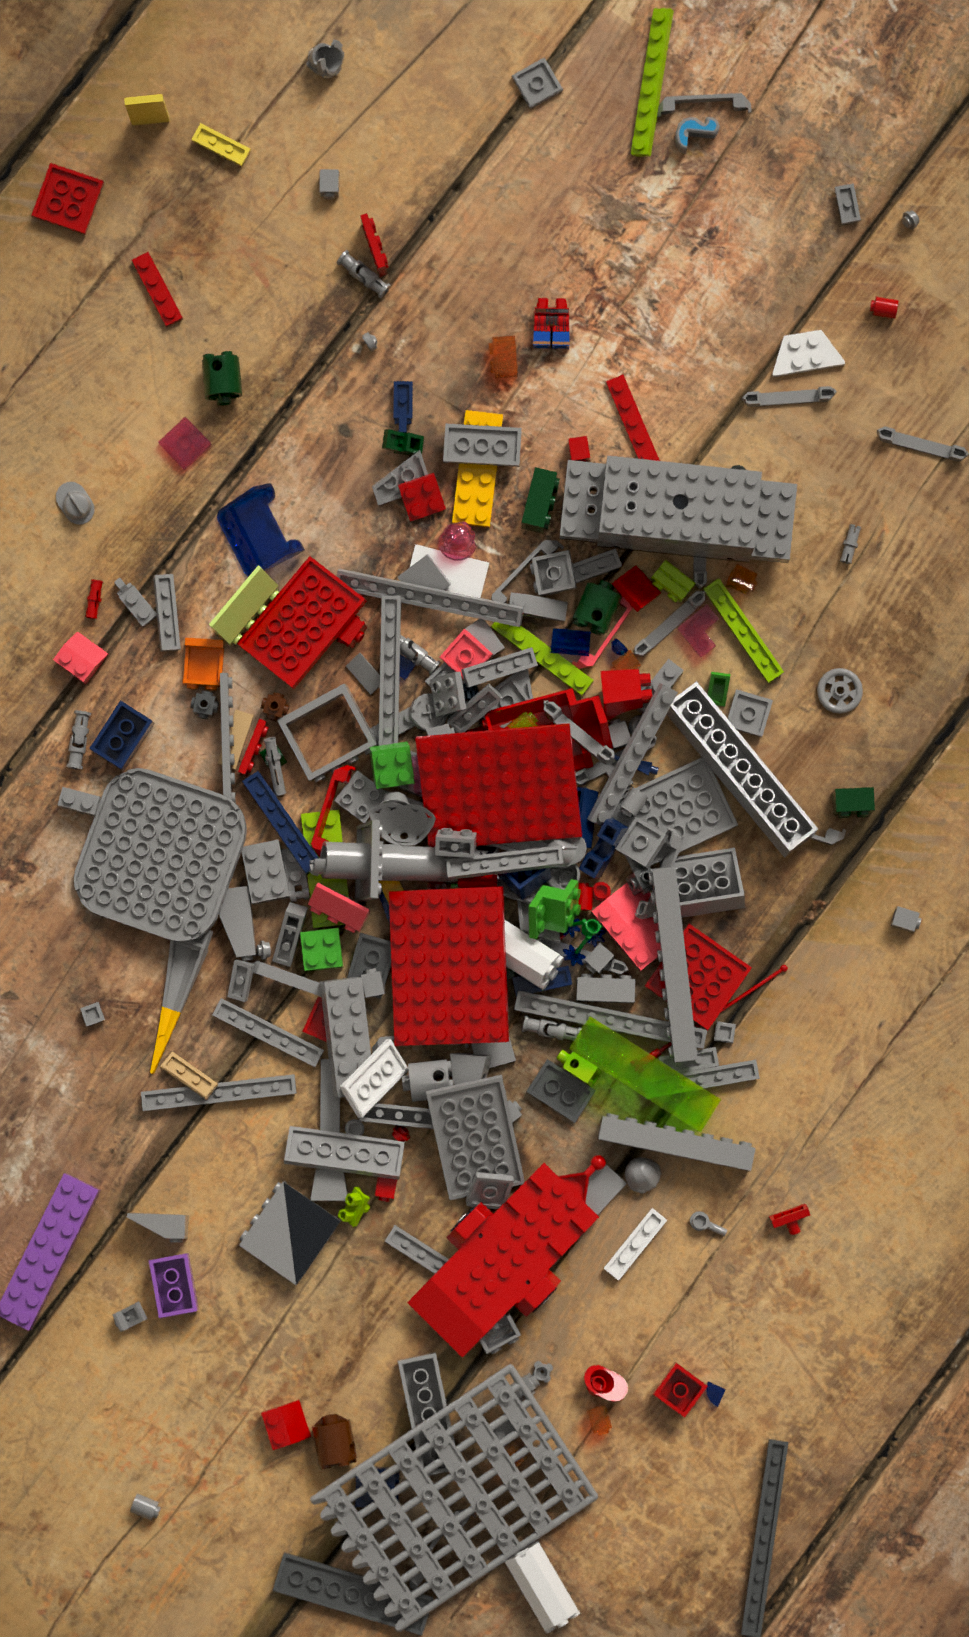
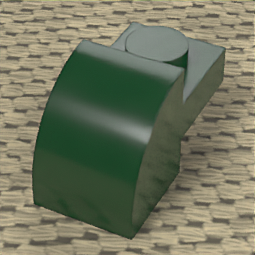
(402, 443)

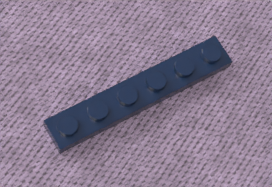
(280, 820)

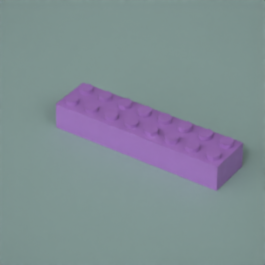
(47, 1251)

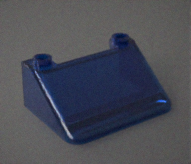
(255, 532)

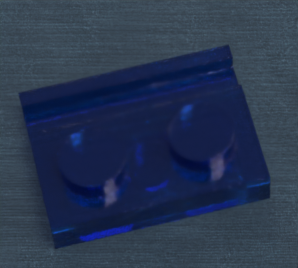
(570, 642)

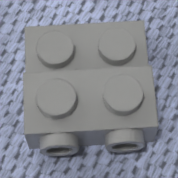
(553, 573)

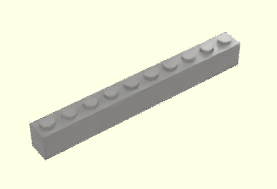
(674, 964)

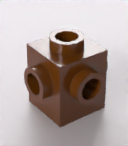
(280, 711)

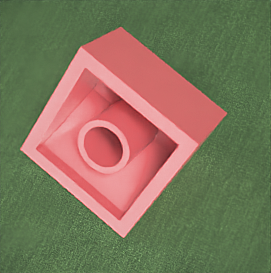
(80, 657)

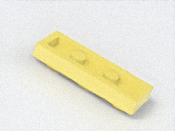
(221, 145)

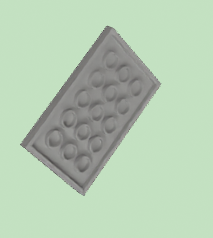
(685, 801)
(474, 1133)

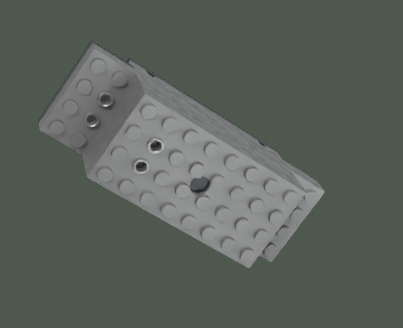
(678, 509)

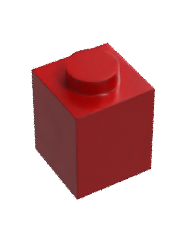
(579, 449)
(386, 1189)

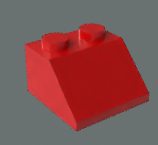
(286, 1424)

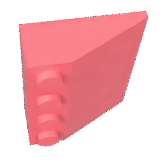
(630, 933)

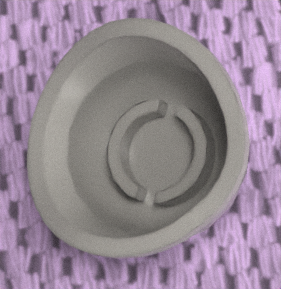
(562, 877)

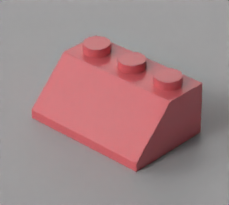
(338, 908)

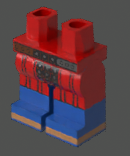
(551, 318)

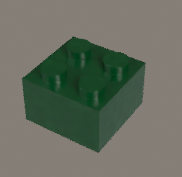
(853, 801)

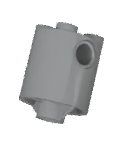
(423, 1077)

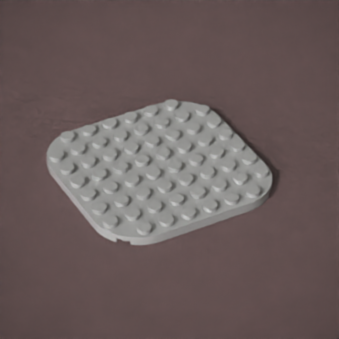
(160, 855)

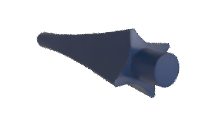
(644, 767)

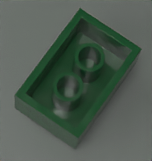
(540, 500)

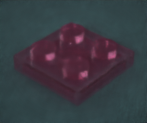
(184, 443)

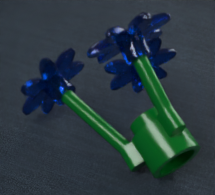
(591, 931)

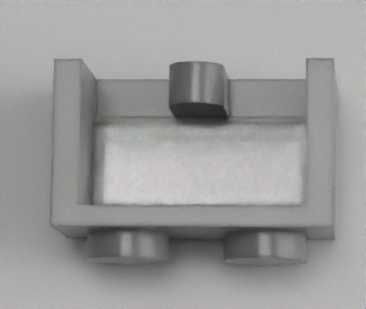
(501, 1333)

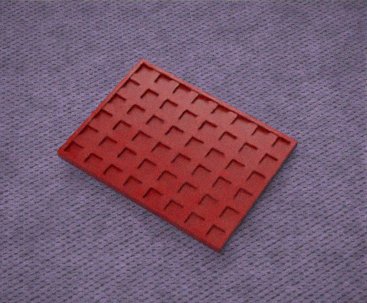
(501, 783)
(448, 966)

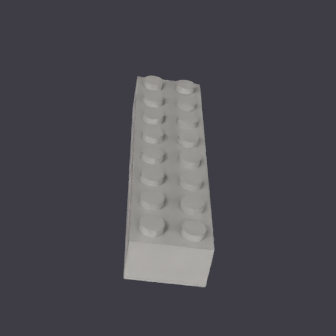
(676, 1143)

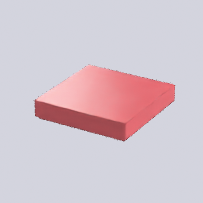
(465, 652)

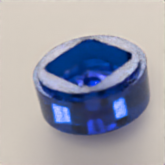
(618, 648)

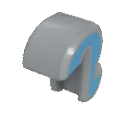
(695, 128)

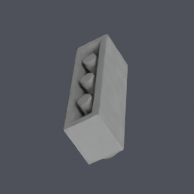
(399, 1116)

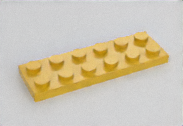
(476, 482)

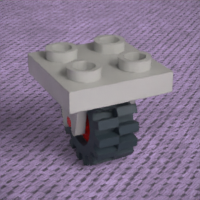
(451, 694)

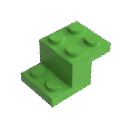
(554, 909)

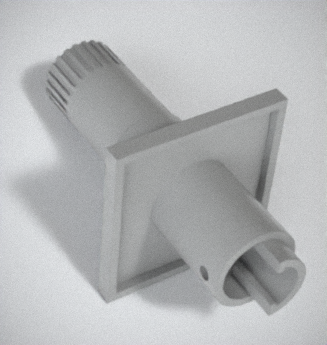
(373, 861)

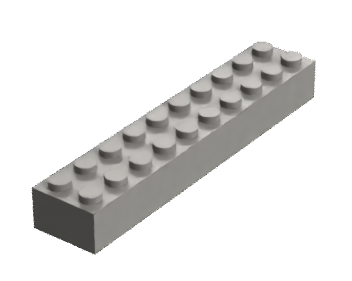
(741, 770)

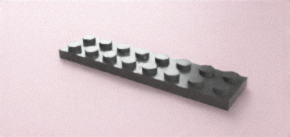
(338, 1590)

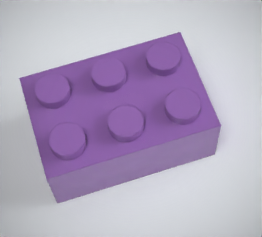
(173, 1285)

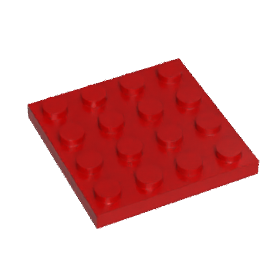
(712, 976)

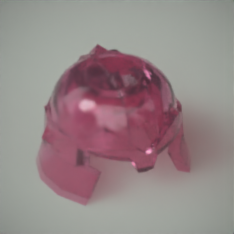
(457, 541)

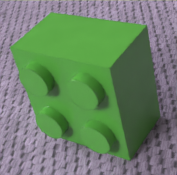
(391, 765)
(321, 949)

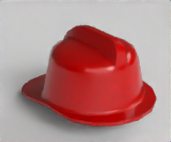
(605, 1383)

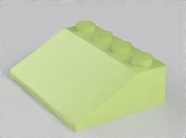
(244, 606)

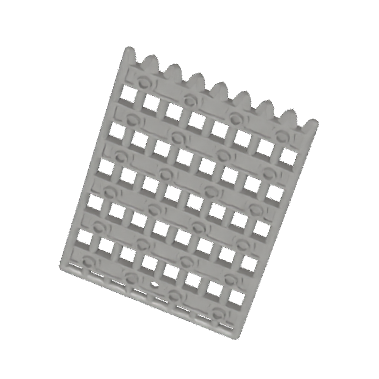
(471, 1487)

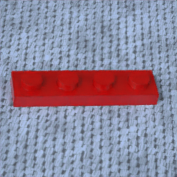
(157, 289)

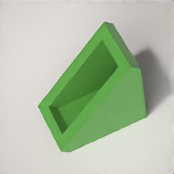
(718, 687)

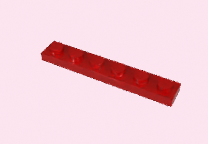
(631, 418)

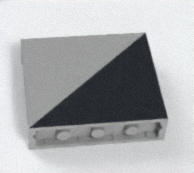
(289, 1232)

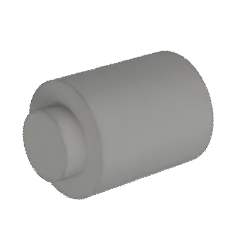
(633, 802)
(145, 1507)

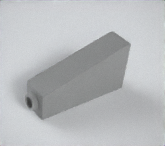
(238, 922)

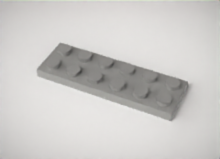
(344, 1152)

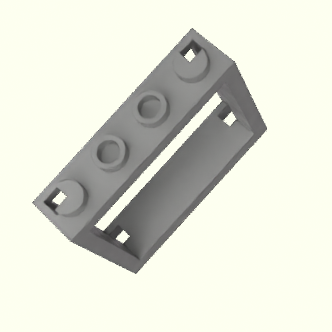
(314, 705)

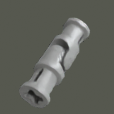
(365, 275)
(410, 649)
(79, 738)
(554, 1029)

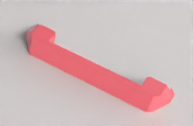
(589, 661)

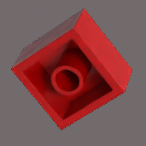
(680, 1389)

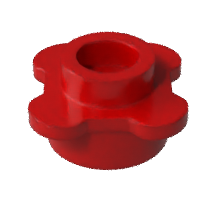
(401, 1133)

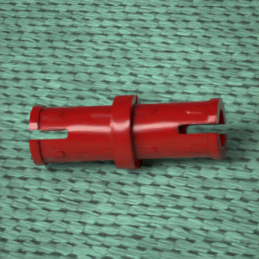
(94, 599)

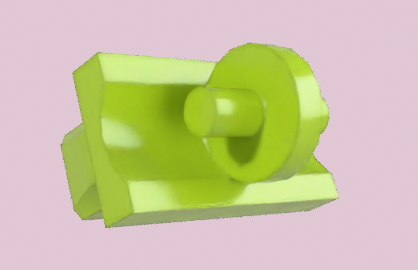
(355, 1206)

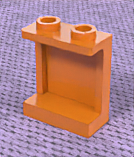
(203, 663)

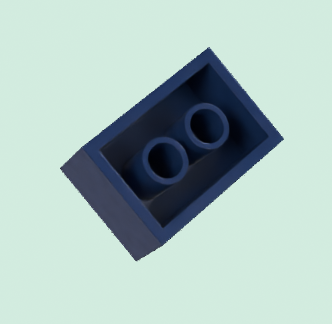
(122, 735)

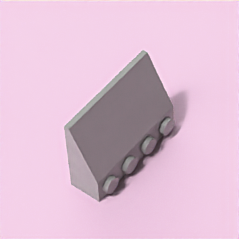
(709, 882)

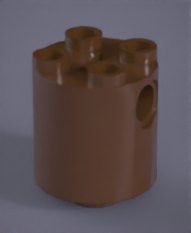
(334, 1441)

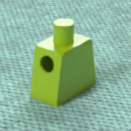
(585, 1071)

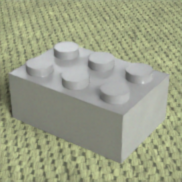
(265, 872)

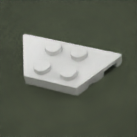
(806, 353)

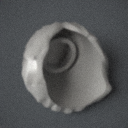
(642, 1174)

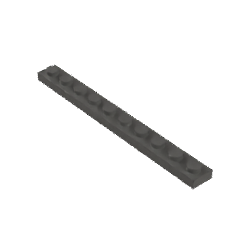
(764, 1538)

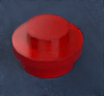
(601, 891)

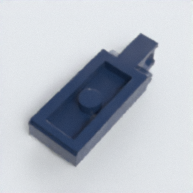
(403, 404)

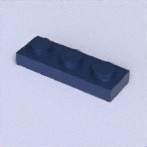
(562, 979)

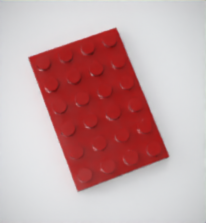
(301, 622)

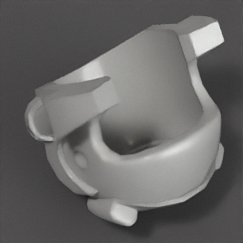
(326, 59)

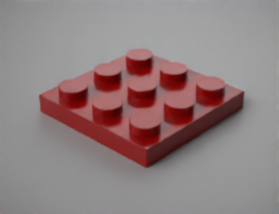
(67, 198)

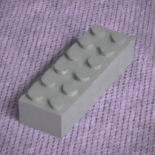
(345, 1028)
(424, 1398)

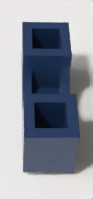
(600, 856)

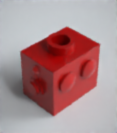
(353, 632)

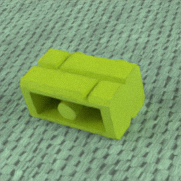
(672, 581)

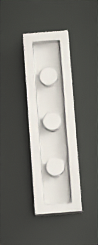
(635, 1244)

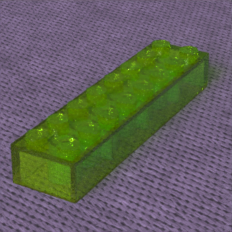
(644, 1073)

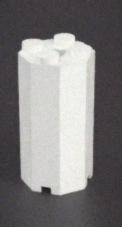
(530, 957)
(542, 1587)

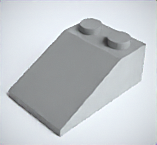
(165, 1225)

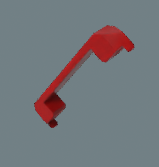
(340, 775)

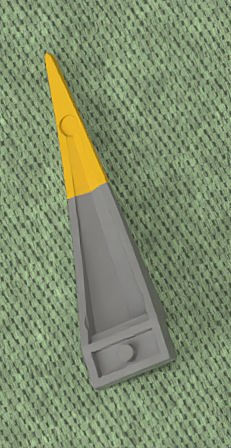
(182, 970)

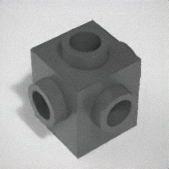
(209, 710)
(639, 880)

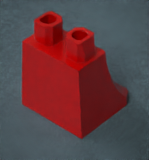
(623, 691)

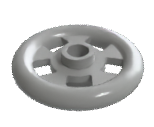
(829, 678)

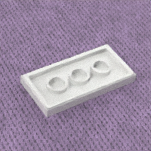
(465, 575)
(374, 1078)

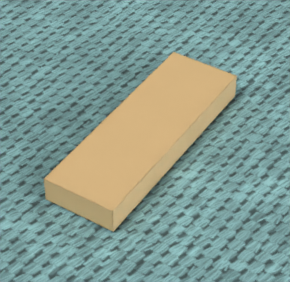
(241, 728)
(189, 1075)

